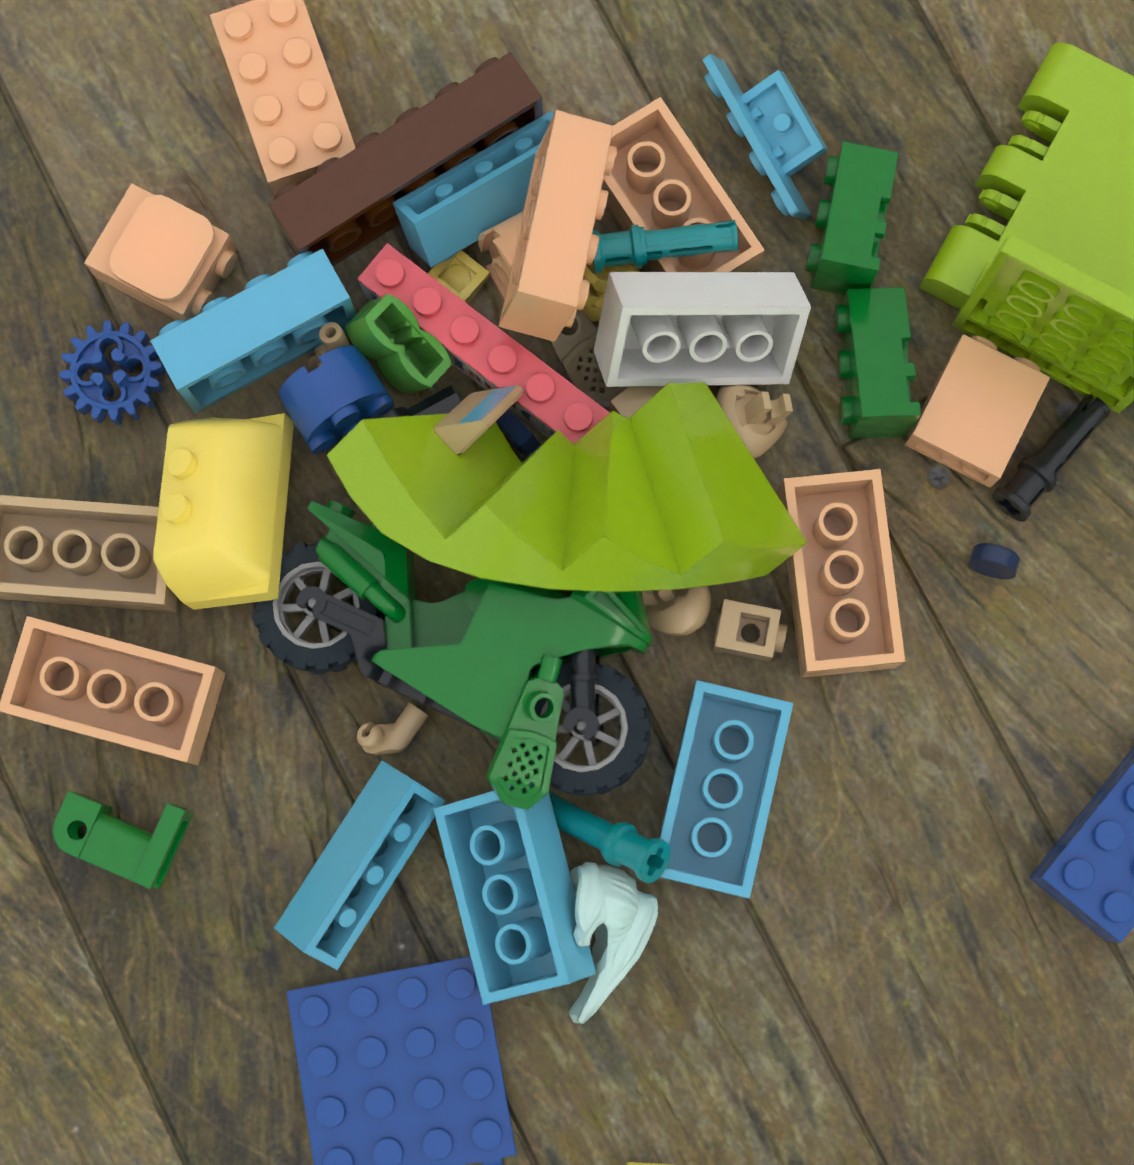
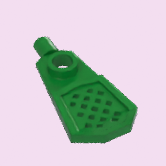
(533, 732)

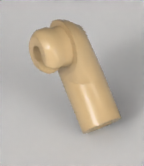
(332, 338)
(391, 737)

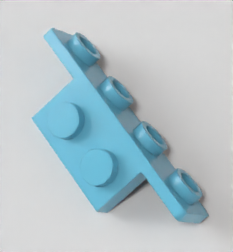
(775, 128)

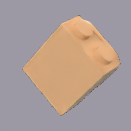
(162, 254)
(978, 410)

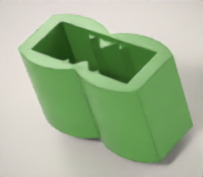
(392, 337)

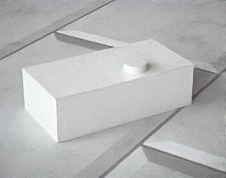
(700, 328)

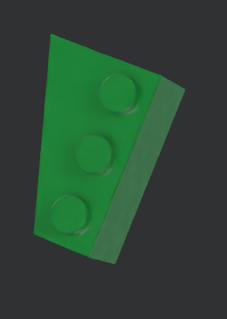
(852, 218)
(875, 363)

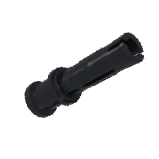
(1038, 472)

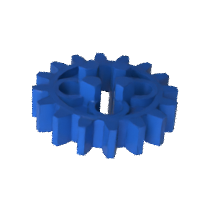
(94, 394)

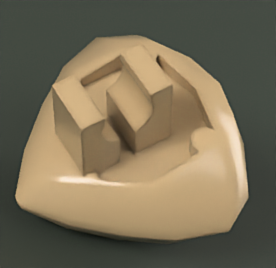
(754, 415)
(677, 610)

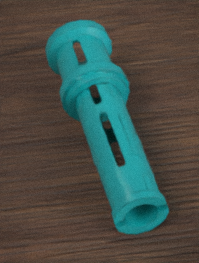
(642, 245)
(618, 842)

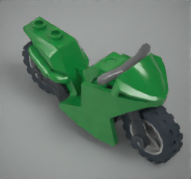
(469, 650)

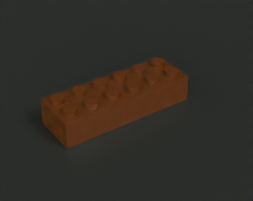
(354, 196)

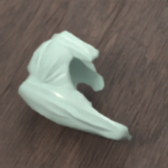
(622, 926)

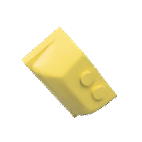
(224, 509)

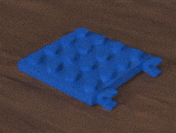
(402, 1069)

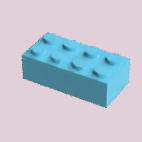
(253, 331)
(723, 787)
(513, 895)

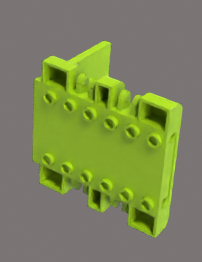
(1063, 265)

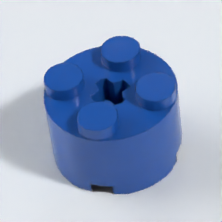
(334, 397)

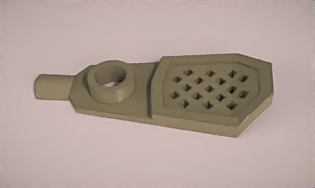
(577, 343)

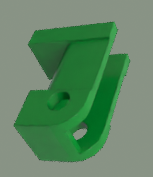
(118, 844)

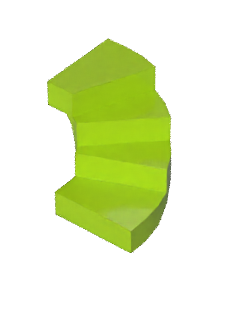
(622, 509)

